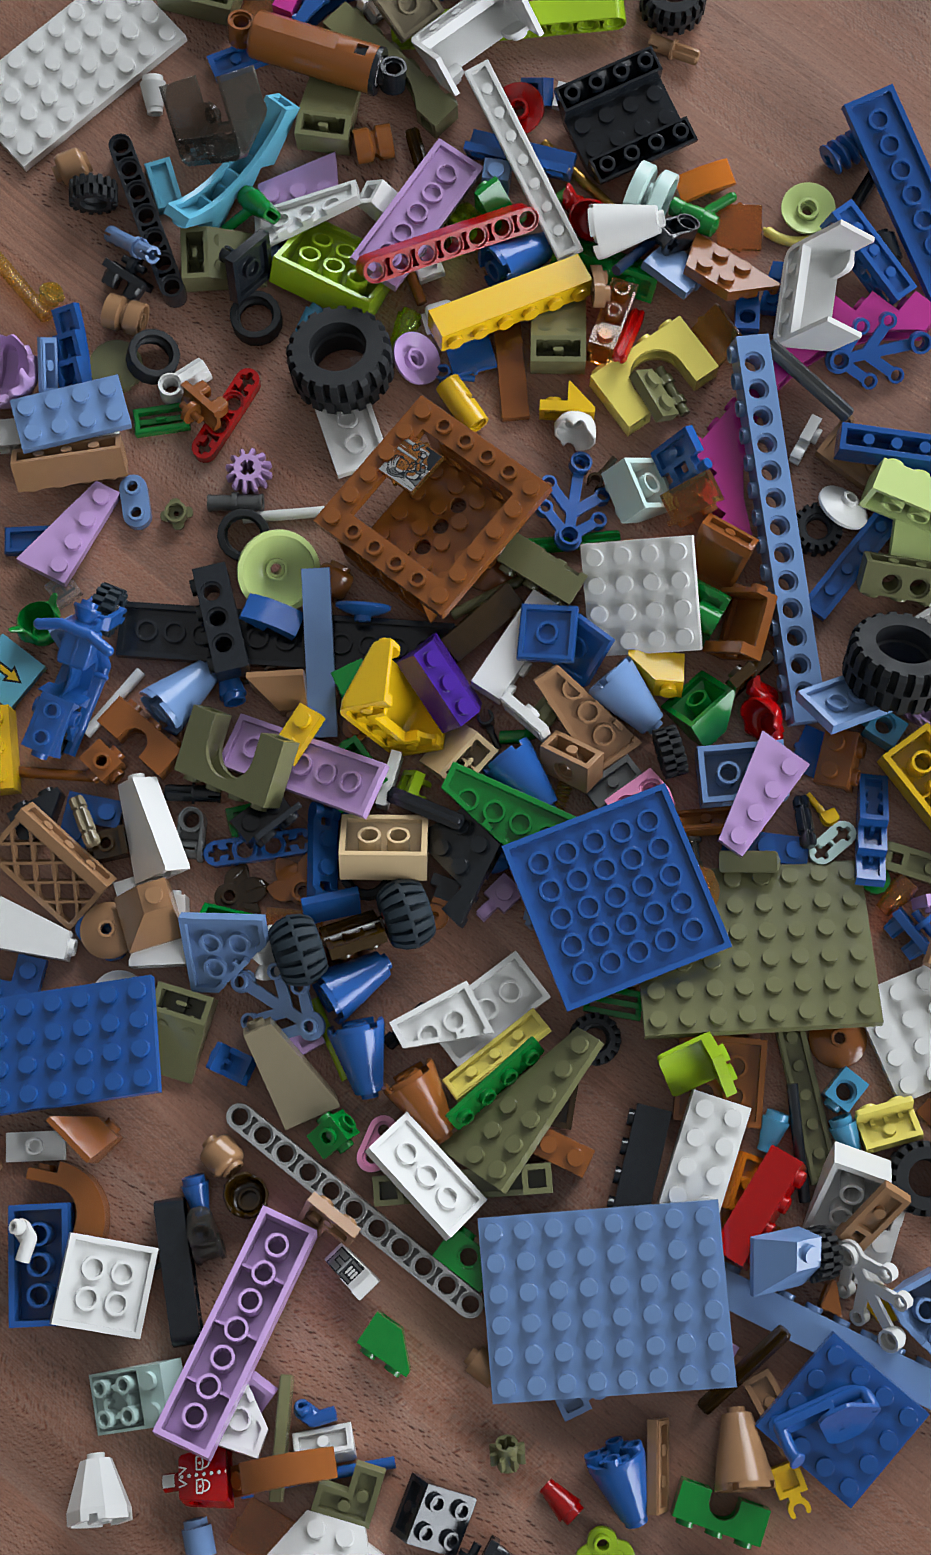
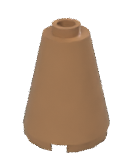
(741, 1455)

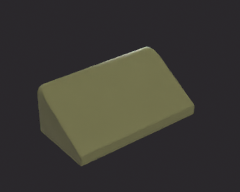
(750, 862)

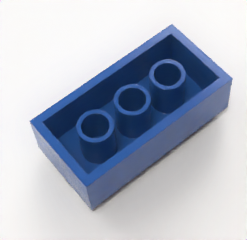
(35, 1284)

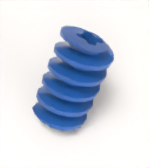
(840, 151)

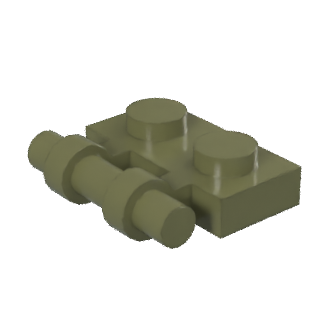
(659, 393)

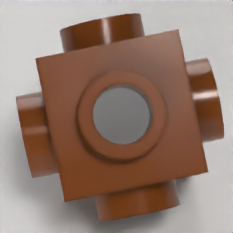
(104, 763)

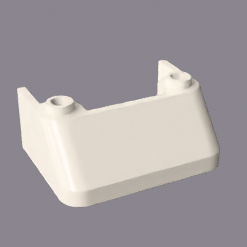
(469, 31)
(810, 288)

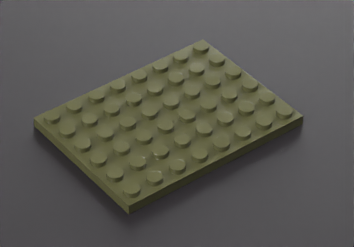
(793, 962)

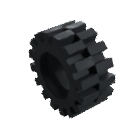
(93, 193)
(822, 545)
(670, 751)
(610, 1029)
(829, 1255)

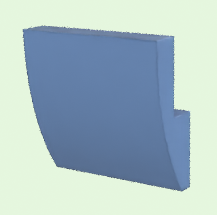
(670, 271)

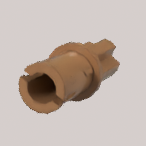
(674, 49)

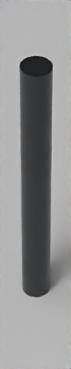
(797, 1136)

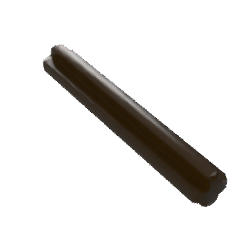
(746, 1367)

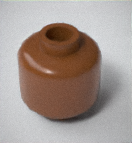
(340, 579)

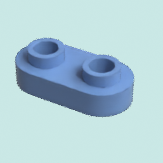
(135, 500)

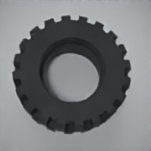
(333, 332)
(891, 663)

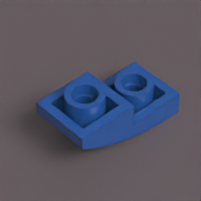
(269, 613)

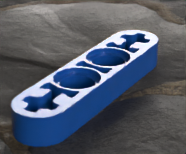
(258, 854)

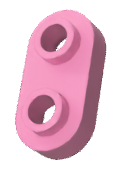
(370, 1137)

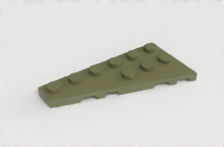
(513, 1125)

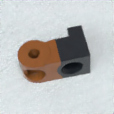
(445, 890)

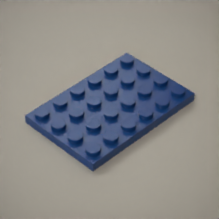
(79, 1045)

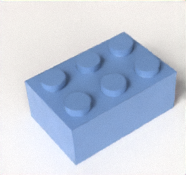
(722, 771)

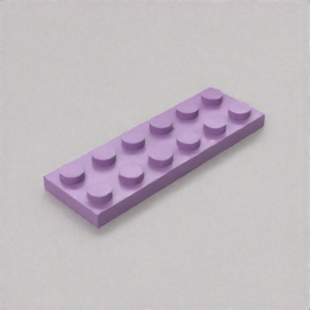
(422, 203)
(321, 774)

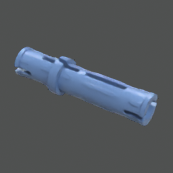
(136, 246)

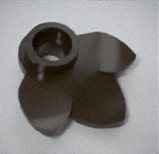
(245, 889)

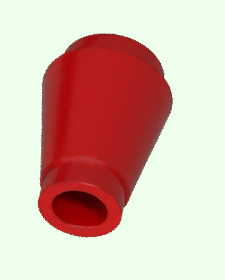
(561, 1501)

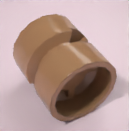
(125, 315)

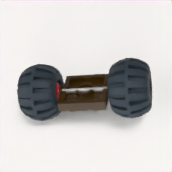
(403, 915)

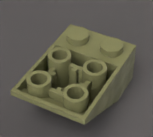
(326, 118)
(200, 257)
(559, 340)
(182, 1029)

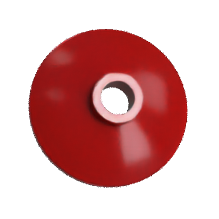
(526, 97)

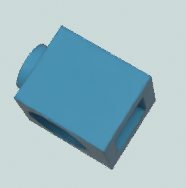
(889, 740)
(852, 1081)

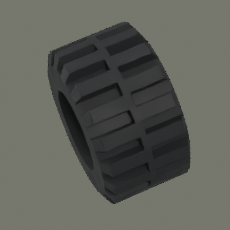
(672, 16)
(901, 1164)

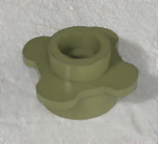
(171, 508)

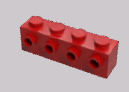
(762, 1204)

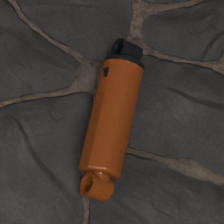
(317, 52)

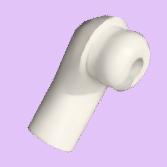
(26, 1236)

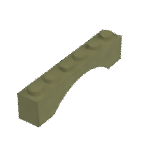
(433, 107)
(531, 1180)

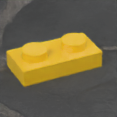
(302, 728)

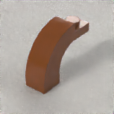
(89, 1197)
(283, 1471)

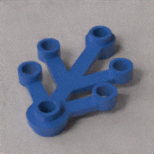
(873, 351)
(572, 506)

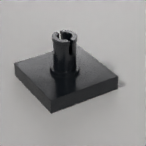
(247, 265)

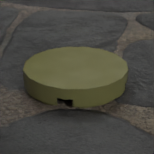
(110, 360)

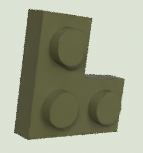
(351, 1503)

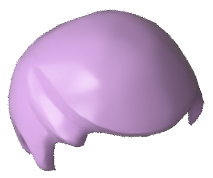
(17, 370)

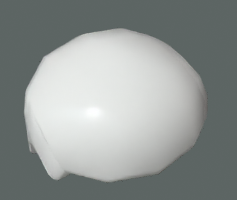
(577, 429)

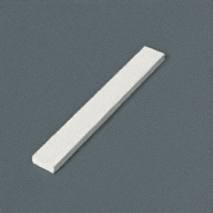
(523, 160)

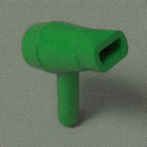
(255, 204)
(706, 216)

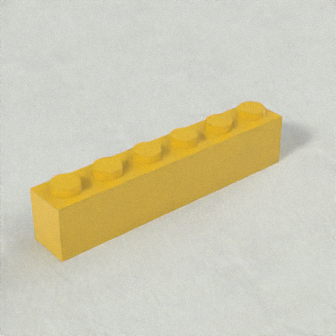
(509, 303)

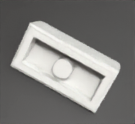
(337, 1435)

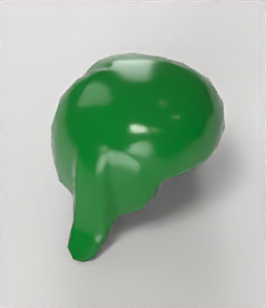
(26, 617)

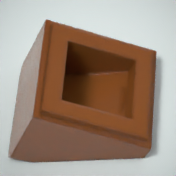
(829, 1298)

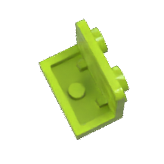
(697, 1064)

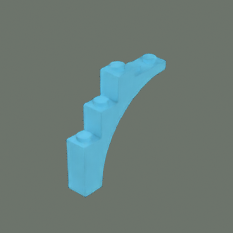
(214, 198)

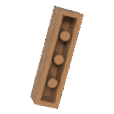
(70, 464)

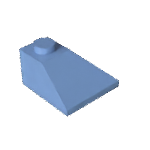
(783, 1259)

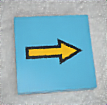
(17, 672)

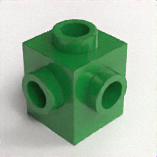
(333, 1133)

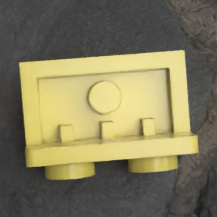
(888, 1124)

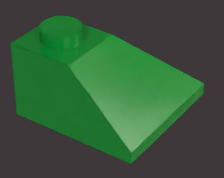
(702, 708)

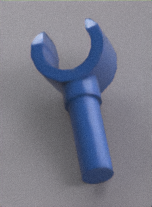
(445, 368)

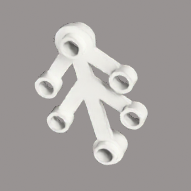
(868, 1290)

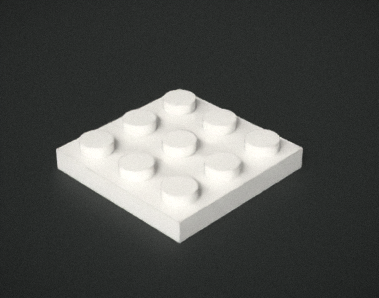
(104, 1285)

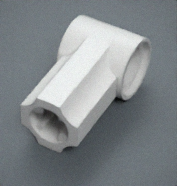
(191, 372)

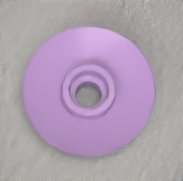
(416, 358)

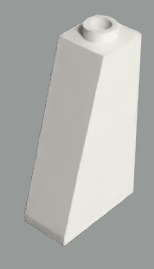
(150, 830)
(33, 935)

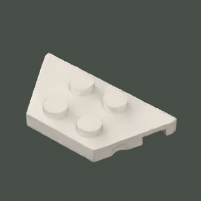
(322, 1536)

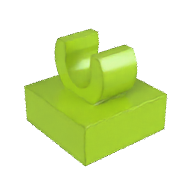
(412, 781)

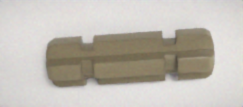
(84, 821)

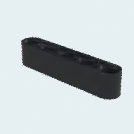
(178, 1272)

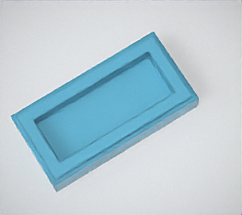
(163, 182)

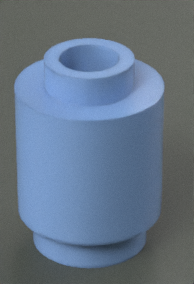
(198, 1537)

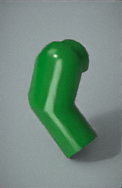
(514, 736)

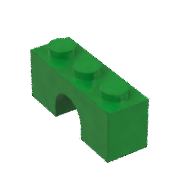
(744, 1523)

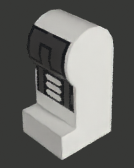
(352, 1271)

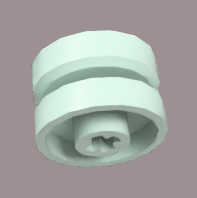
(647, 190)

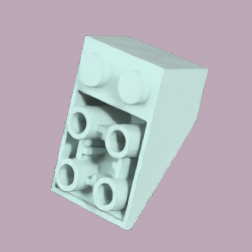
(132, 1395)

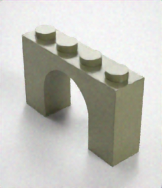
(202, 760)

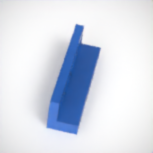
(555, 162)
(877, 258)

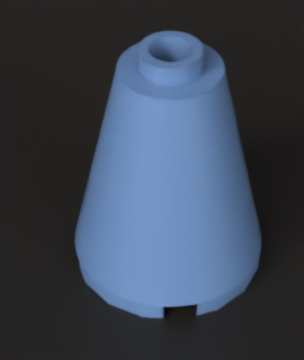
(175, 695)
(628, 697)

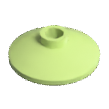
(807, 197)

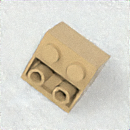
(463, 747)

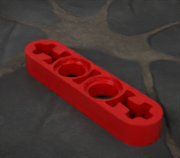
(231, 418)

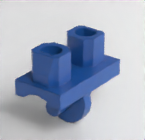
(902, 921)

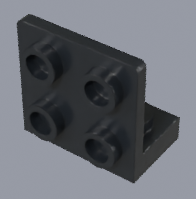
(259, 827)
(432, 1516)

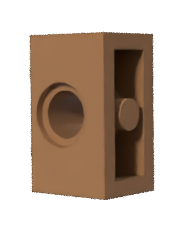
(571, 761)

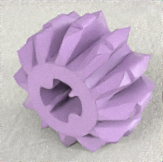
(249, 461)

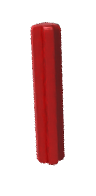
(628, 335)

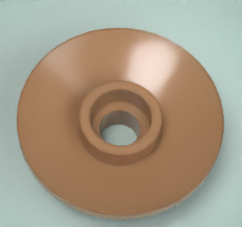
(99, 944)

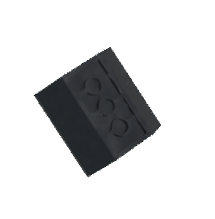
(622, 116)

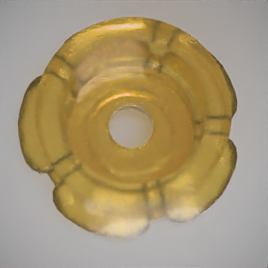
(51, 294)

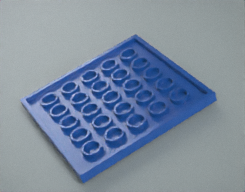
(616, 897)

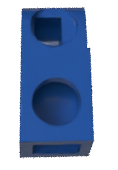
(747, 315)

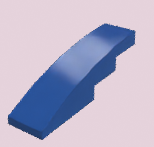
(72, 345)
(871, 830)

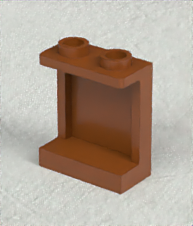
(721, 552)
(744, 624)

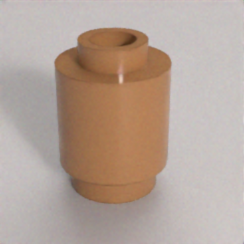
(479, 1365)

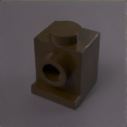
(117, 850)

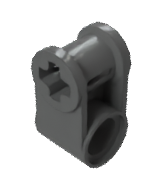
(193, 837)

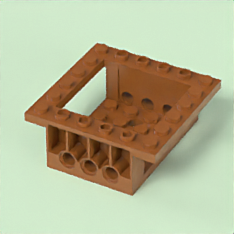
(491, 484)

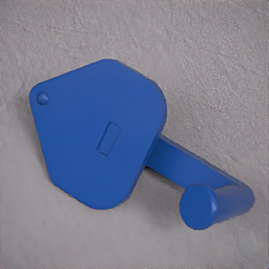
(835, 1415)

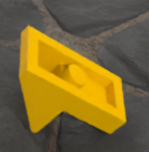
(554, 407)

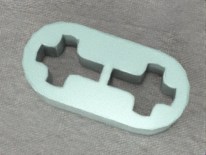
(836, 849)

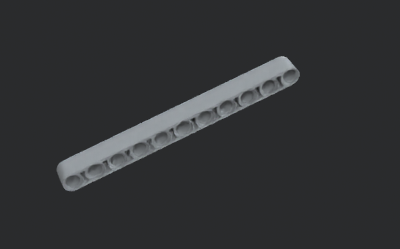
(369, 1212)

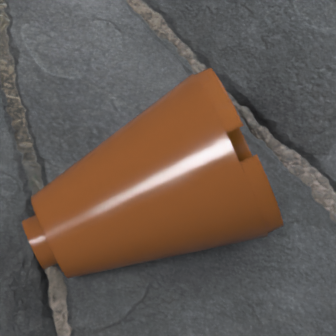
(423, 1097)

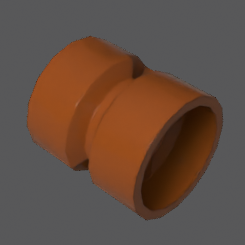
(373, 143)

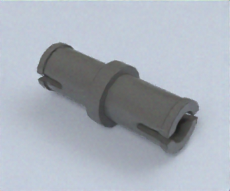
(235, 501)

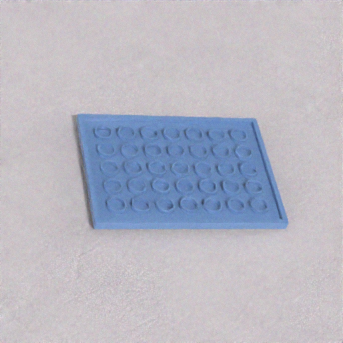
(606, 1302)

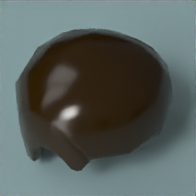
(245, 1195)

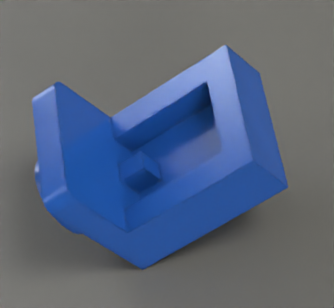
(231, 1063)

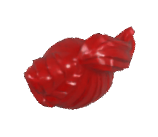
(577, 207)
(761, 710)

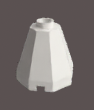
(98, 1495)

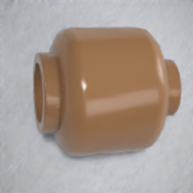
(70, 164)
(222, 1156)

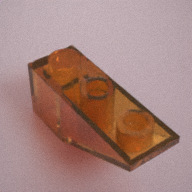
(611, 321)

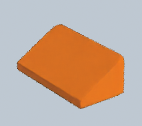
(742, 1173)

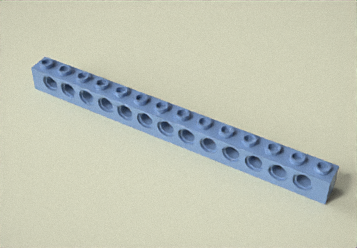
(757, 351)

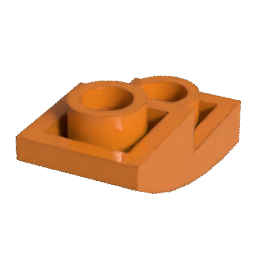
(705, 179)

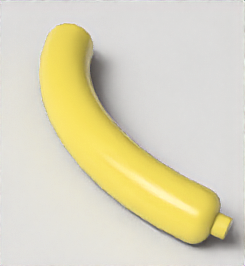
(781, 238)

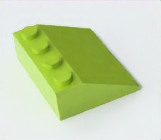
(319, 270)

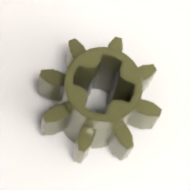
(507, 1454)

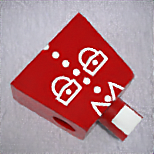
(202, 1481)

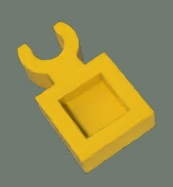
(789, 1485)

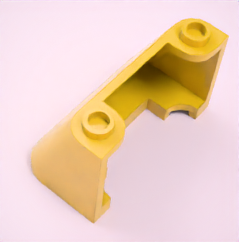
(387, 706)

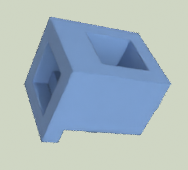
(500, 169)

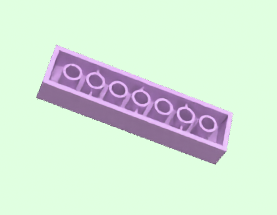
(235, 1334)

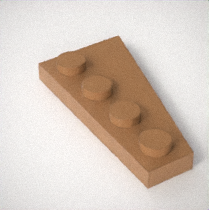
(584, 716)

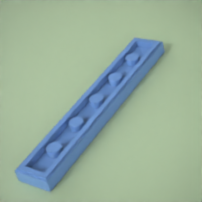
(319, 647)

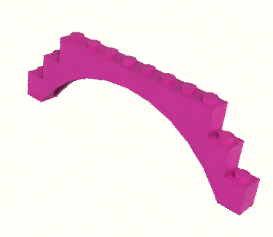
(723, 441)

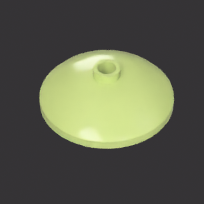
(274, 547)

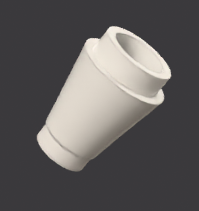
(151, 93)

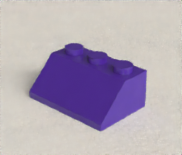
(440, 684)

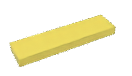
(488, 1058)

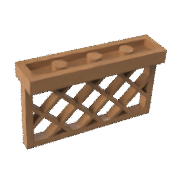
(68, 852)

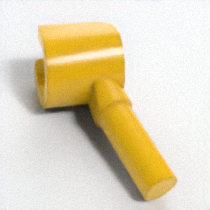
(826, 817)

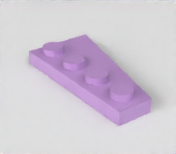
(68, 539)

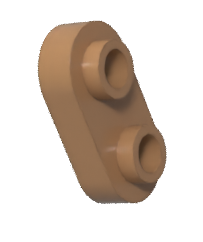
(600, 290)

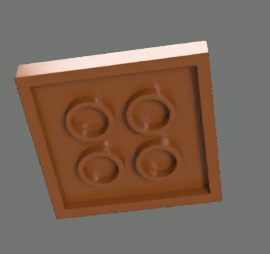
(749, 1064)

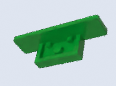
(494, 1083)

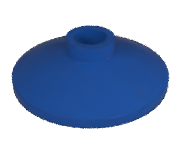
(363, 610)

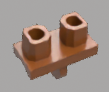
(199, 408)

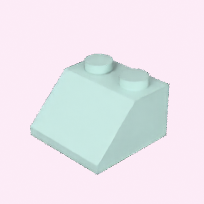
(635, 489)

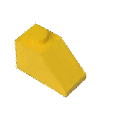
(661, 672)

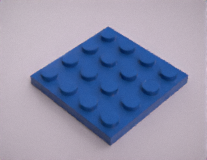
(855, 1463)

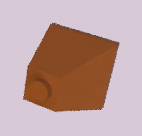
(88, 1136)

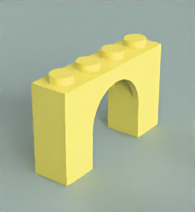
(671, 343)

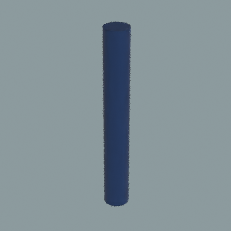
(632, 257)

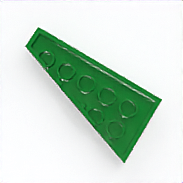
(500, 808)

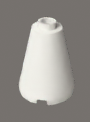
(622, 226)

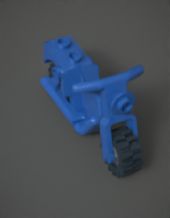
(85, 667)

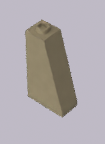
(289, 1077)

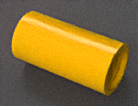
(461, 404)

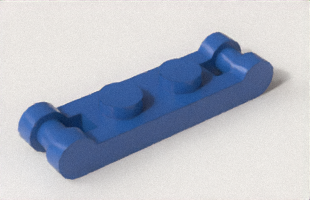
(322, 849)

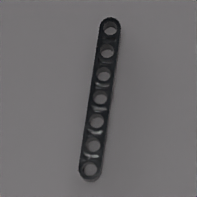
(144, 209)

